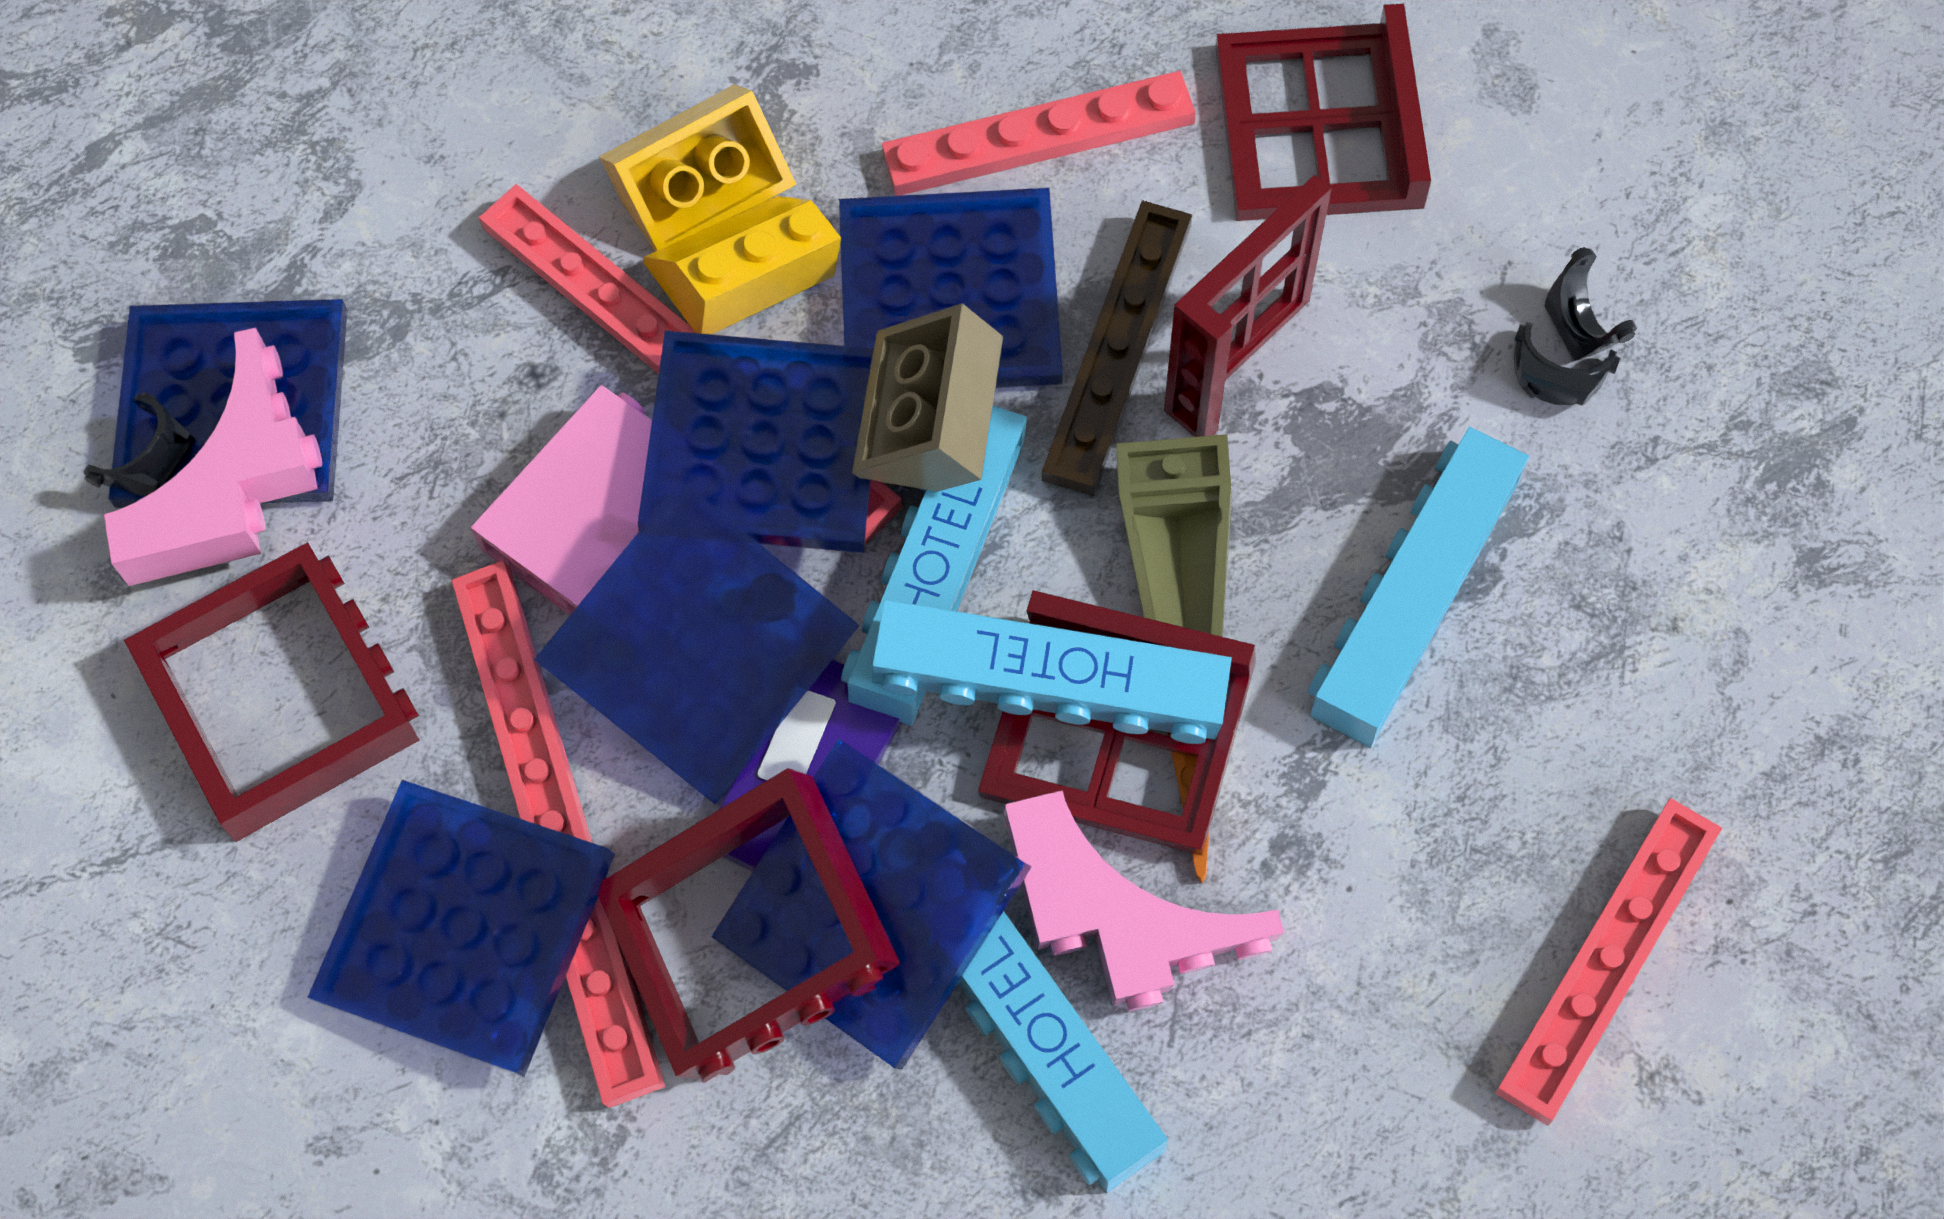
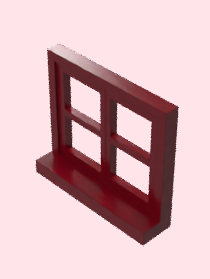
(1395, 113)
(1201, 337)
(1095, 806)

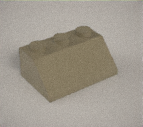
(929, 401)

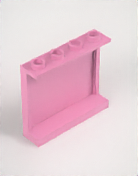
(573, 501)

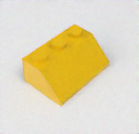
(698, 167)
(747, 262)

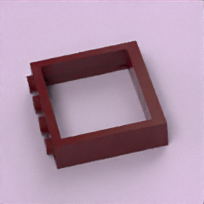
(315, 774)
(699, 846)

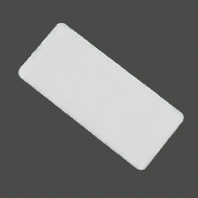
(797, 736)

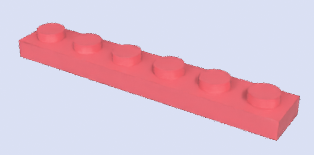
(1038, 133)
(1608, 962)

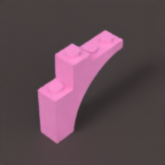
(214, 502)
(1137, 935)

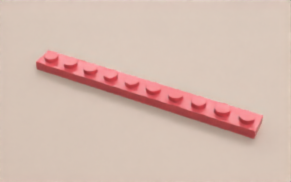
(610, 296)
(548, 797)

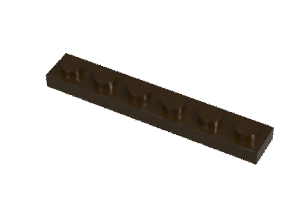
(1116, 348)

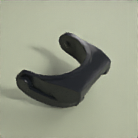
(1572, 313)
(1553, 382)
(156, 463)

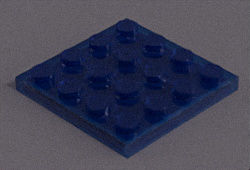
(952, 249)
(188, 364)
(763, 436)
(697, 642)
(928, 879)
(462, 927)

